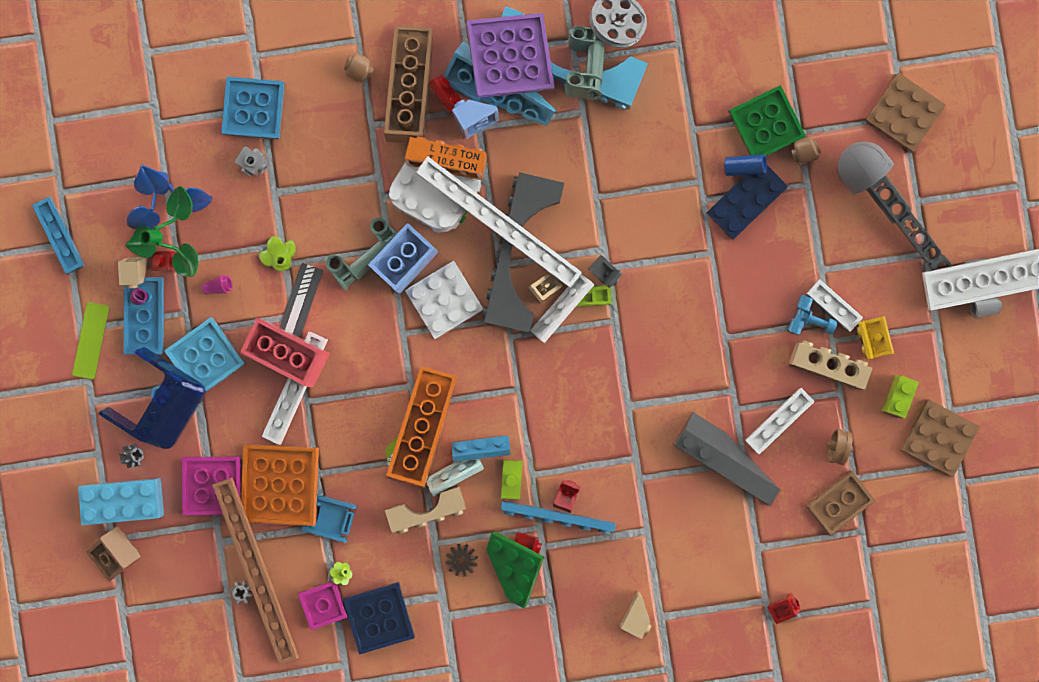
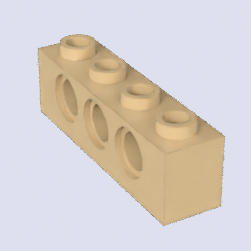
(857, 379)

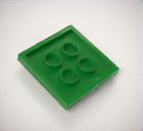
(767, 122)

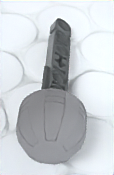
(865, 168)

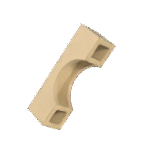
(402, 517)

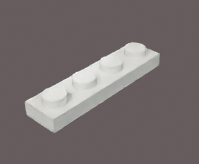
(561, 308)
(779, 420)

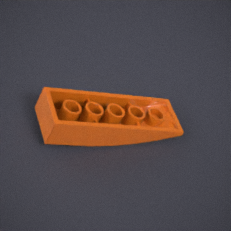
(421, 427)

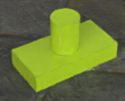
(511, 479)

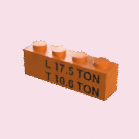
(453, 158)

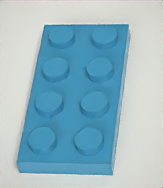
(146, 321)

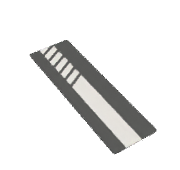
(301, 299)

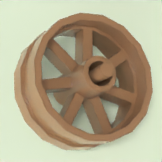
(839, 447)

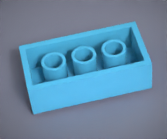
(121, 501)

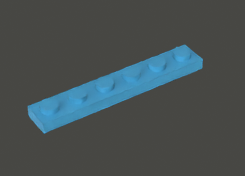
(566, 518)

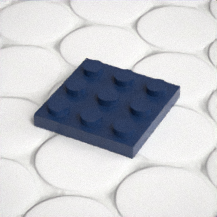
(379, 618)

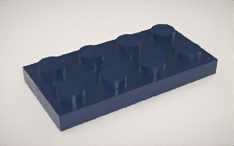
(746, 201)

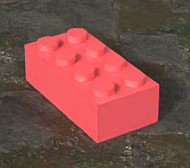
(284, 352)

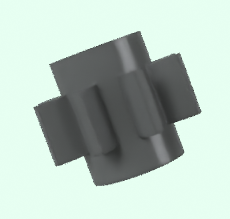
(131, 456)

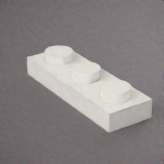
(834, 305)

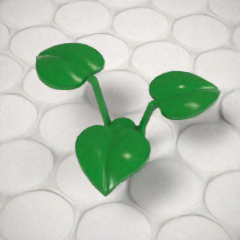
(145, 239)

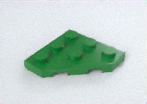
(515, 567)

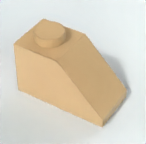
(132, 271)
(636, 618)

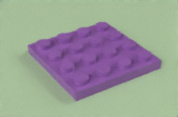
(510, 55)

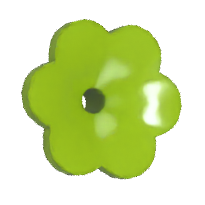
(340, 573)

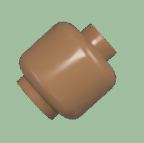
(358, 67)
(806, 150)

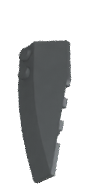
(725, 457)

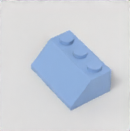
(474, 116)
(403, 258)

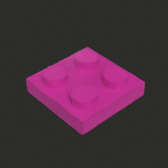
(322, 605)

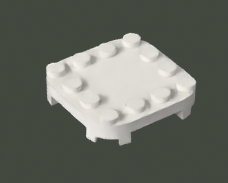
(426, 203)

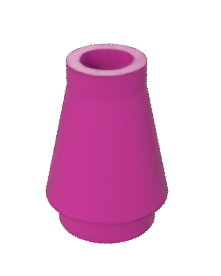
(218, 285)

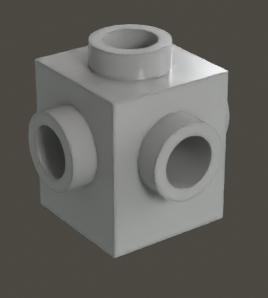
(246, 158)

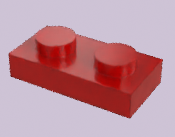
(444, 91)

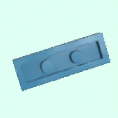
(480, 448)

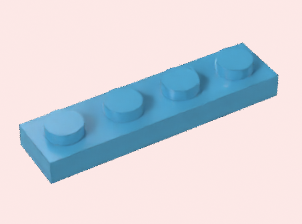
(58, 235)

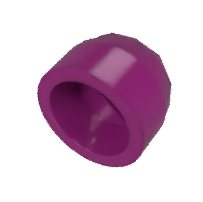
(138, 296)

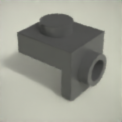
(605, 271)

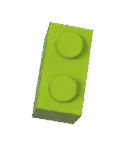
(900, 396)

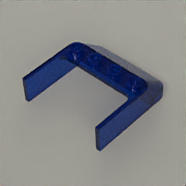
(168, 410)

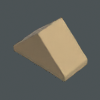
(545, 287)

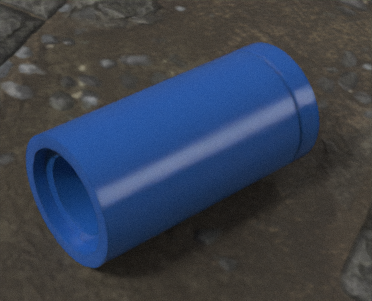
(745, 165)

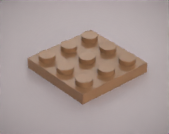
(905, 112)
(940, 438)

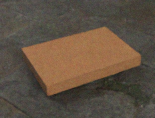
(840, 503)

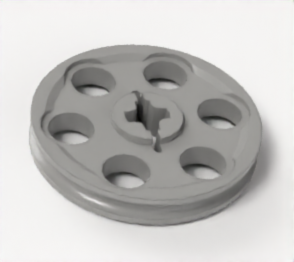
(618, 27)

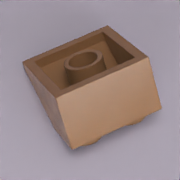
(113, 553)

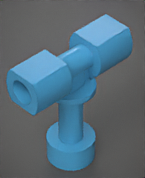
(805, 316)

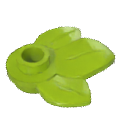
(276, 251)

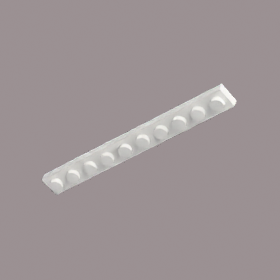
(498, 222)

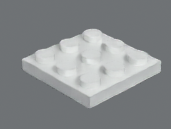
(444, 299)

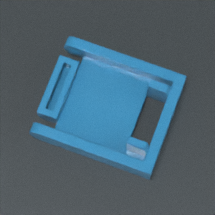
(332, 519)

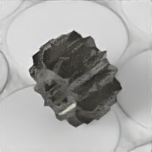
(457, 554)

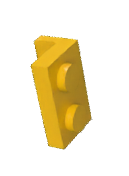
(875, 337)

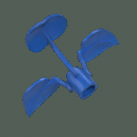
(152, 181)

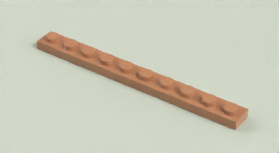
(255, 570)

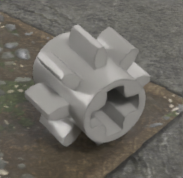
(236, 596)

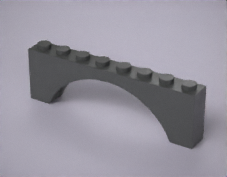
(504, 305)

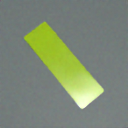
(90, 340)

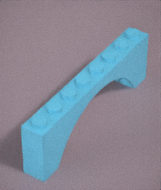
(618, 83)

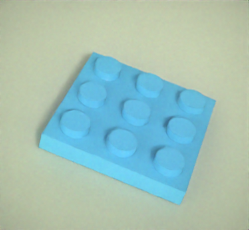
(206, 354)

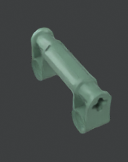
(582, 84)
(360, 266)

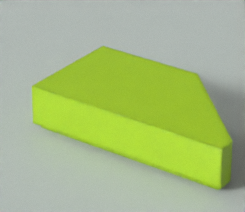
(597, 296)

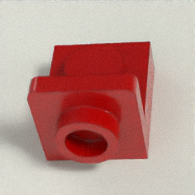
(529, 541)
(784, 609)

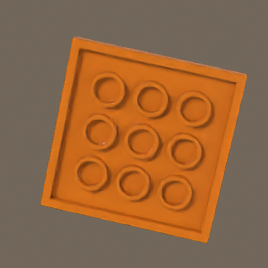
(280, 484)

